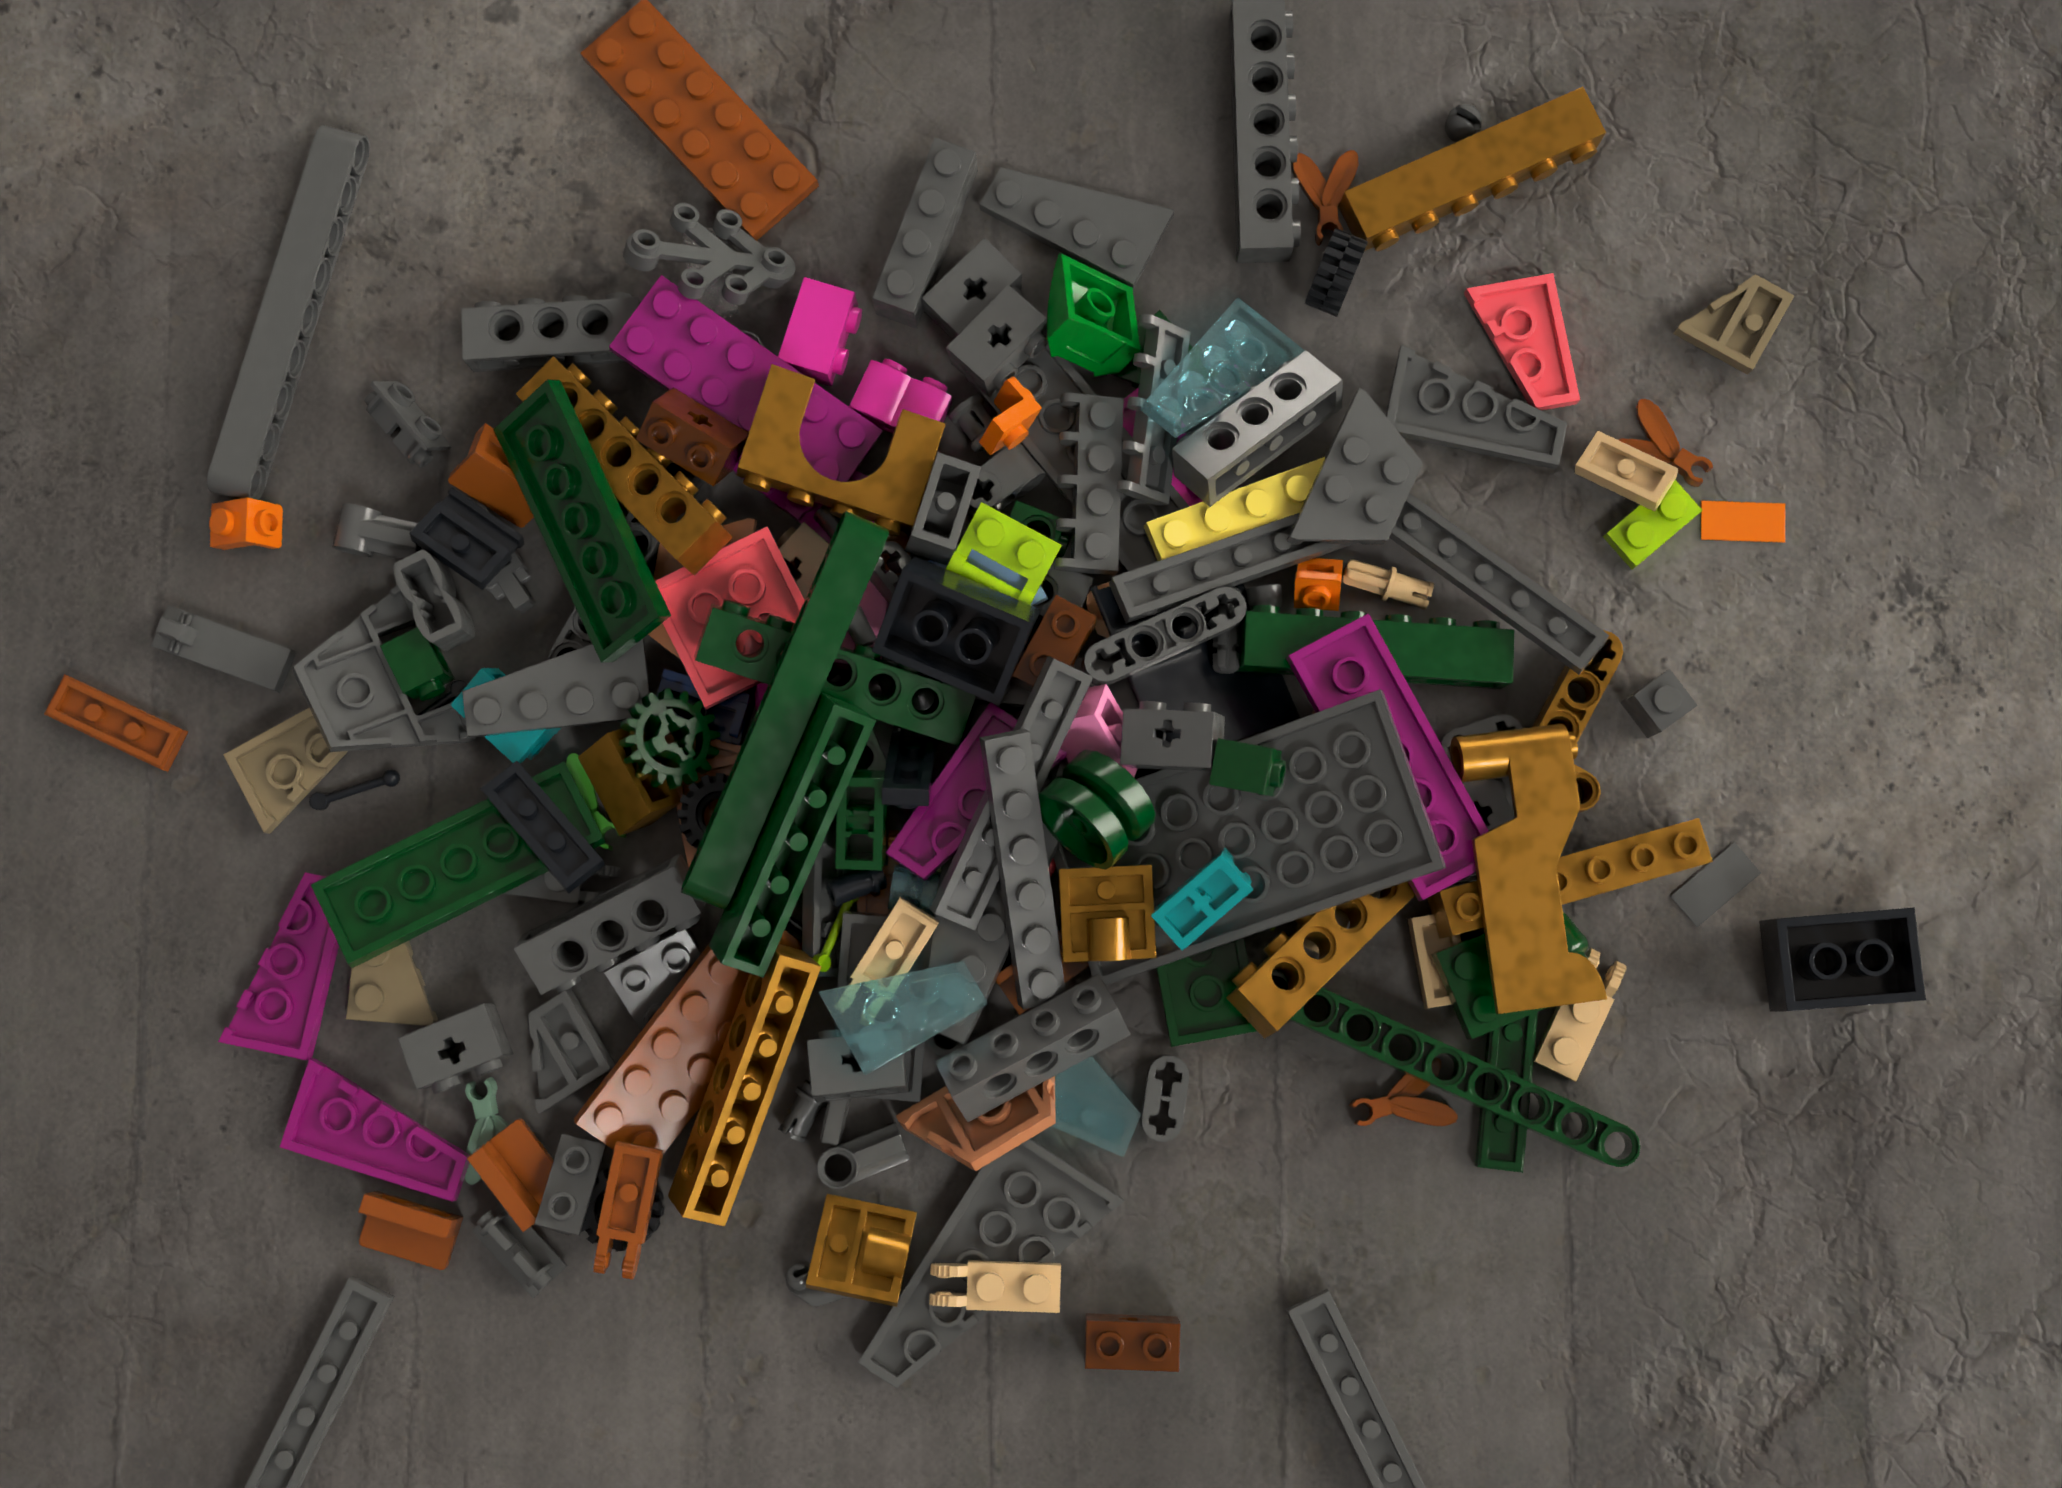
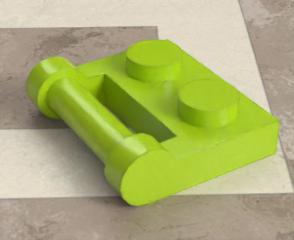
(1009, 545)

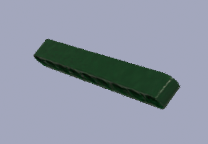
(785, 710)
(1462, 1081)

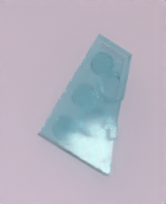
(901, 1011)

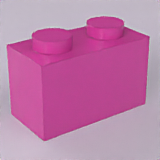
(820, 330)

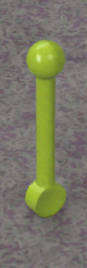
(823, 958)

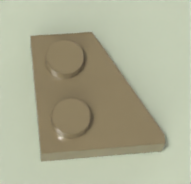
(1738, 323)
(389, 990)

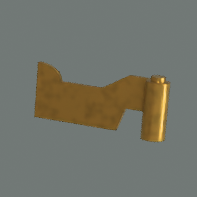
(1519, 867)

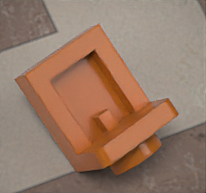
(1017, 416)
(245, 524)
(1318, 584)

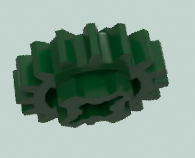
(679, 756)

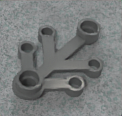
(765, 264)

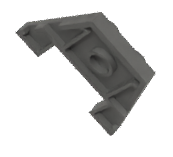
(357, 693)

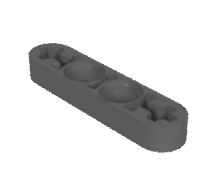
(1165, 639)

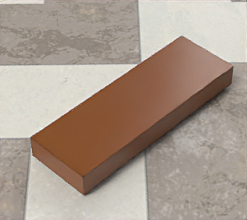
(116, 723)

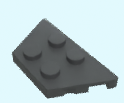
(1359, 481)

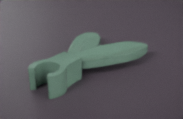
(487, 1124)

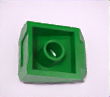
(1091, 318)

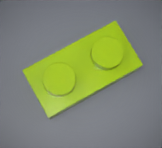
(1647, 530)

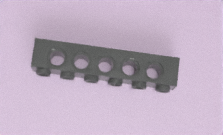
(1260, 238)

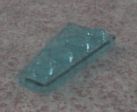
(1220, 369)

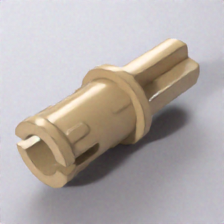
(1388, 583)

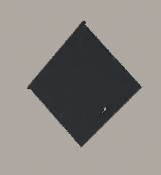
(1246, 699)

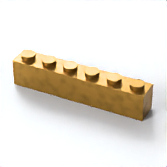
(1472, 170)

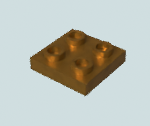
(1107, 913)
(861, 1250)

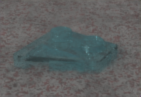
(1094, 1107)

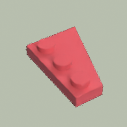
(1530, 336)

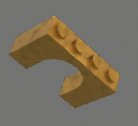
(776, 459)

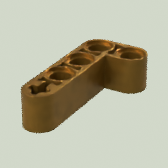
(1574, 715)

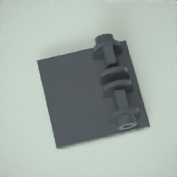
(652, 974)

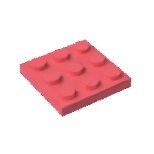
(742, 572)

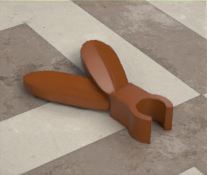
(1323, 194)
(1664, 443)
(1403, 1102)

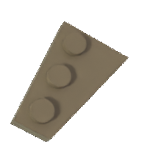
(281, 767)

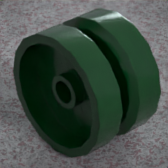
(1096, 809)

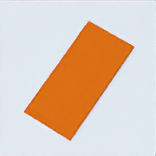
(1743, 521)

